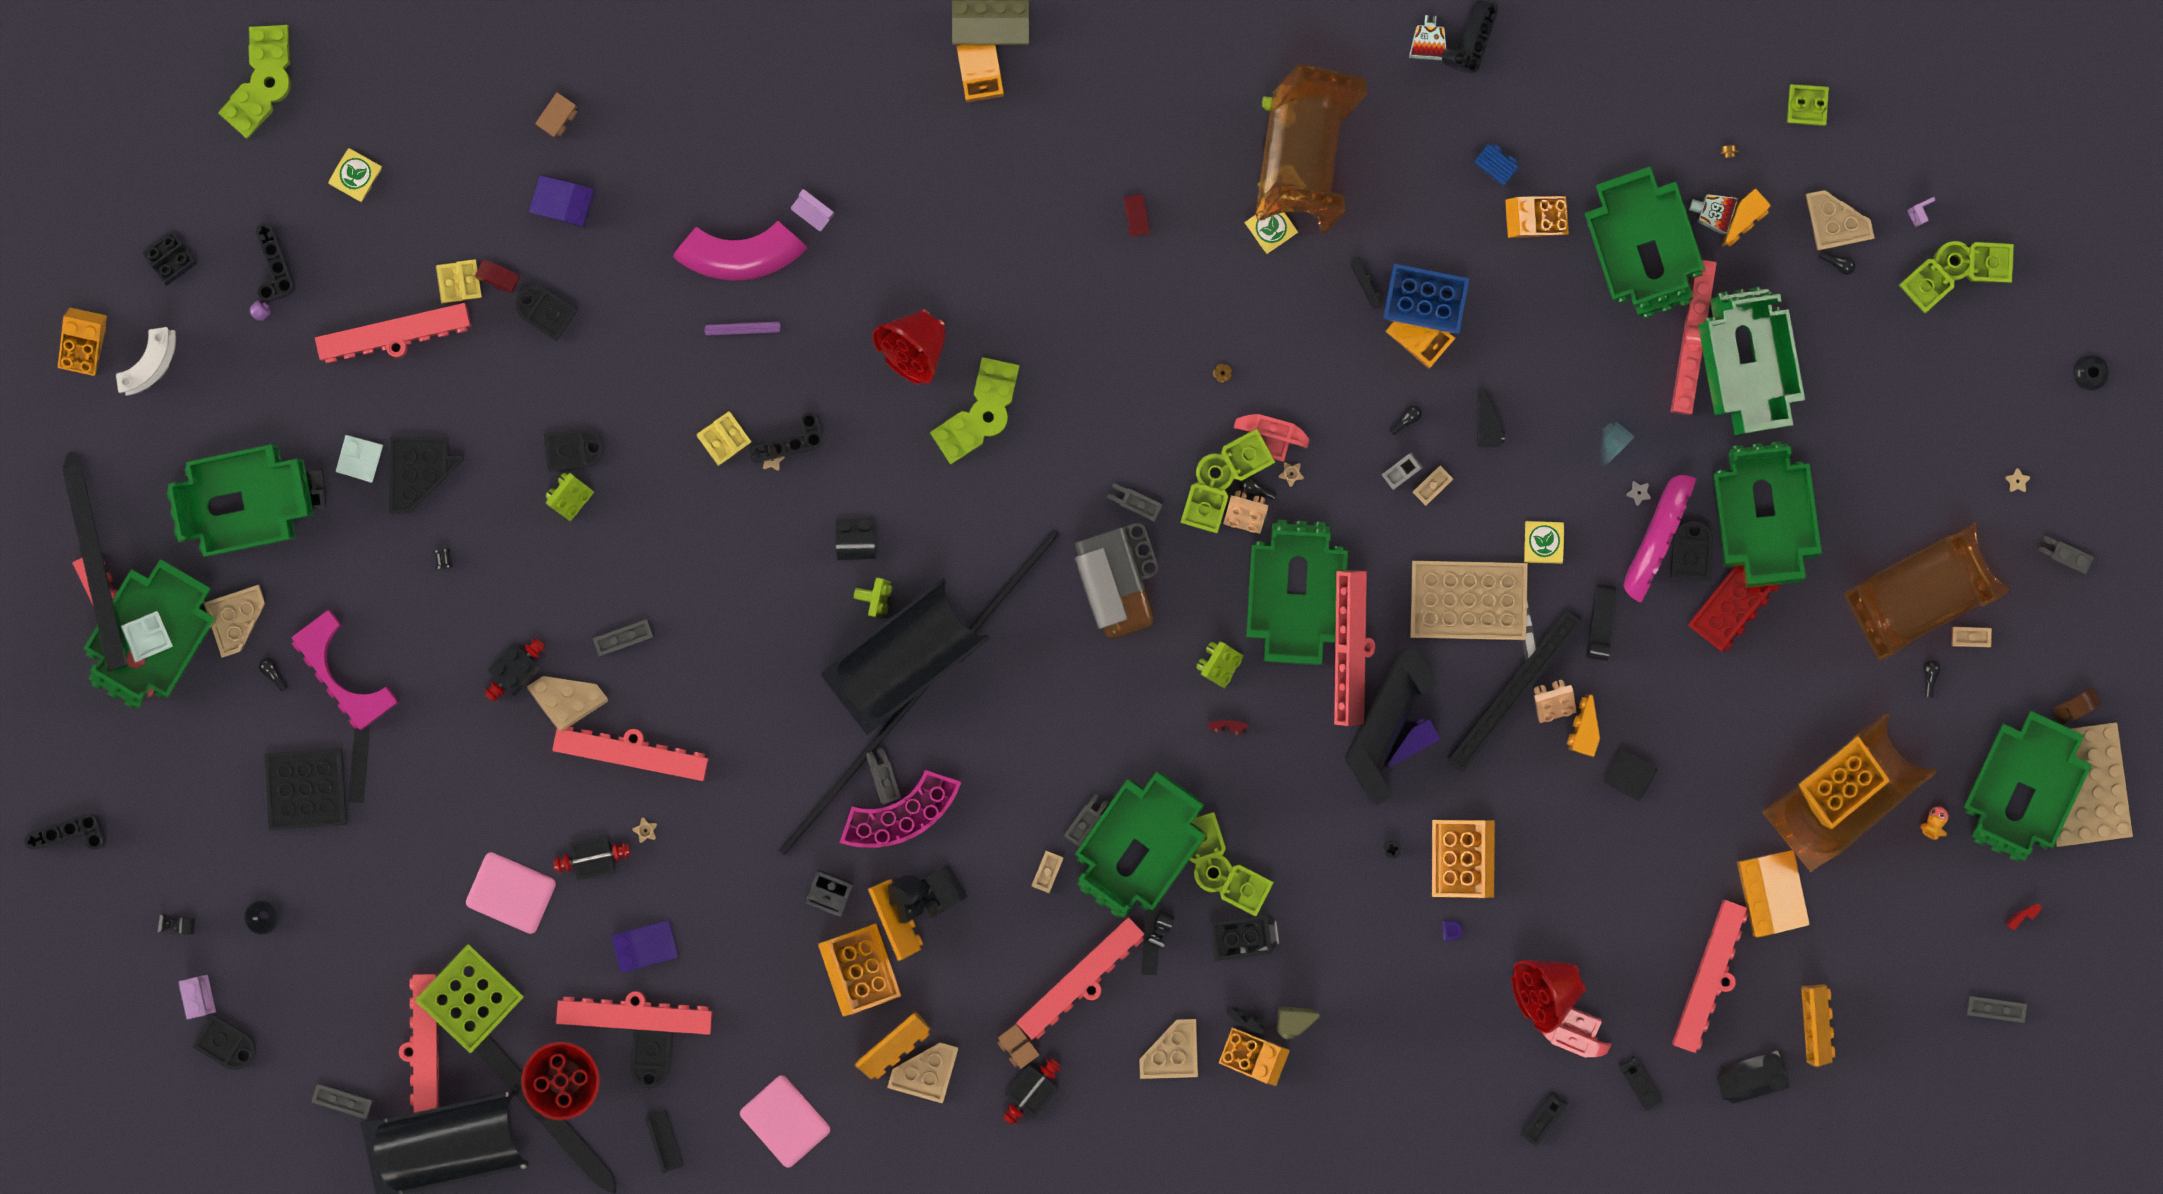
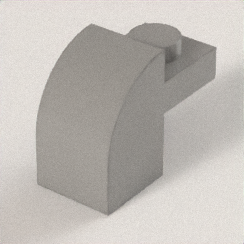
(1402, 471)

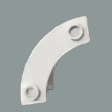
(151, 365)

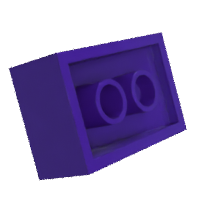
(562, 201)
(1416, 739)
(644, 946)

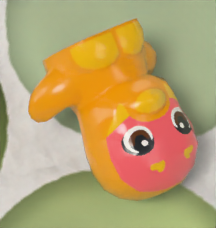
(1936, 820)

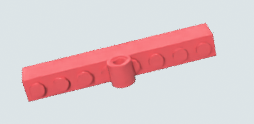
(393, 332)
(1691, 343)
(1351, 647)
(631, 754)
(1082, 976)
(1709, 976)
(632, 1016)
(425, 1050)

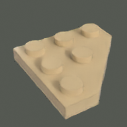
(1836, 222)
(235, 618)
(566, 700)
(1173, 1053)
(926, 1073)

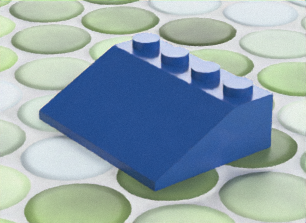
(1426, 298)

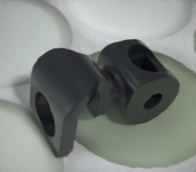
(182, 924)
(1162, 924)

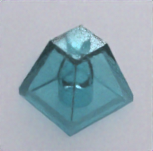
(1613, 441)

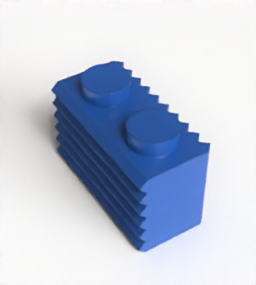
(1496, 164)

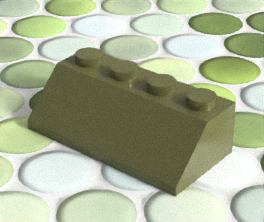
(990, 22)
(1294, 1020)

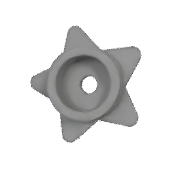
(1643, 489)

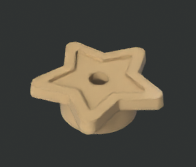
(774, 464)
(1296, 474)
(2022, 480)
(644, 835)

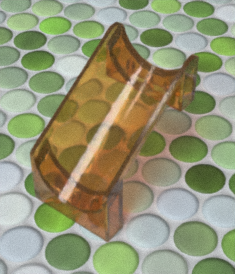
(1305, 142)
(1923, 592)
(1818, 843)

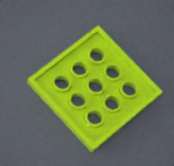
(496, 1011)

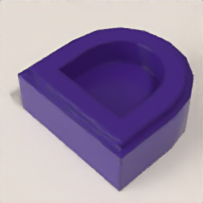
(1451, 930)

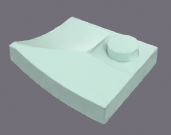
(359, 458)
(146, 636)

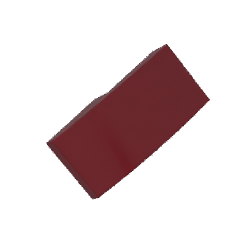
(1136, 215)
(499, 276)
(1234, 726)

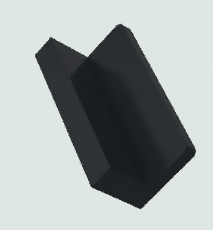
(663, 1141)

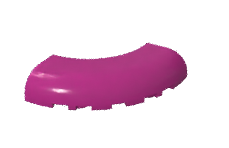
(740, 258)
(1658, 536)
(903, 819)

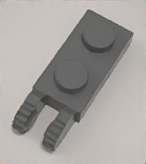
(1137, 503)
(2067, 555)
(883, 777)
(1085, 822)

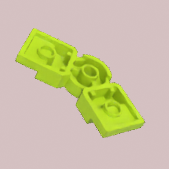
(253, 100)
(1977, 262)
(967, 430)
(1236, 461)
(1235, 883)

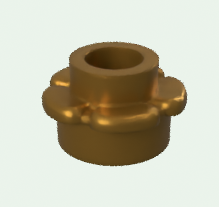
(1729, 151)
(1217, 372)

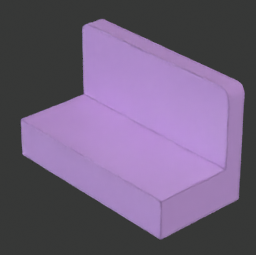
(812, 210)
(1917, 212)

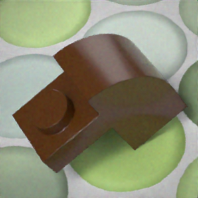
(2077, 706)

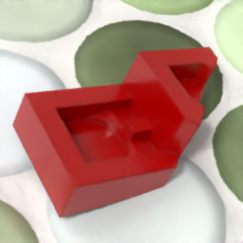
(2029, 912)

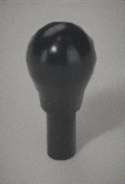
(1844, 265)
(1411, 415)
(1251, 486)
(269, 669)
(1931, 672)

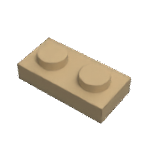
(1432, 485)
(1971, 637)
(1047, 871)

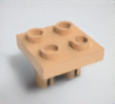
(1246, 513)
(1554, 703)

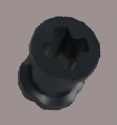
(442, 559)
(1397, 852)

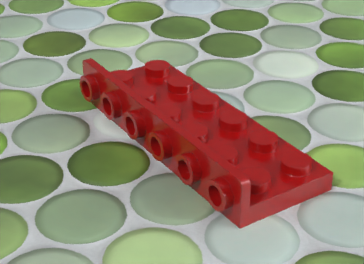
(1730, 610)

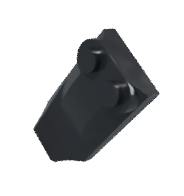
(1243, 937)
(1752, 1077)

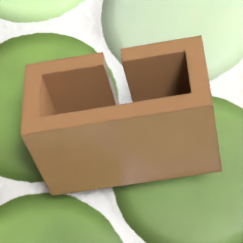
(556, 116)
(1018, 1046)

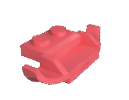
(1275, 433)
(1578, 1035)

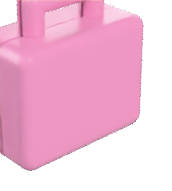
(510, 892)
(785, 1121)

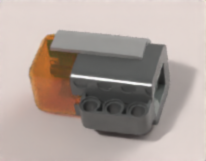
(1113, 580)

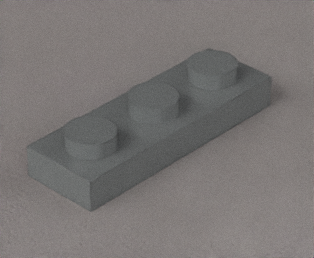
(623, 637)
(1996, 1009)
(342, 1101)

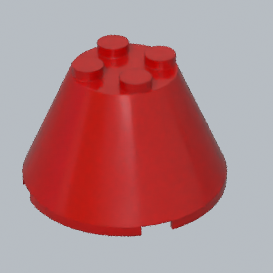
(912, 345)
(1546, 991)
(560, 1080)

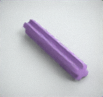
(742, 328)

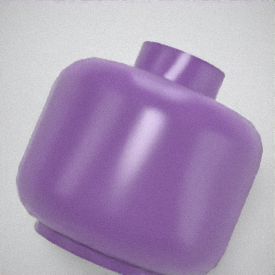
(260, 310)

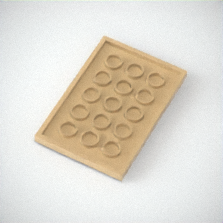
(1468, 600)
(2102, 803)

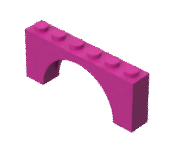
(314, 644)

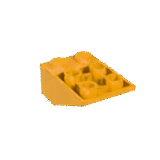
(980, 72)
(1746, 211)
(1536, 216)
(81, 341)
(1421, 342)
(1586, 732)
(1254, 1056)

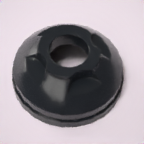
(2081, 373)
(252, 921)

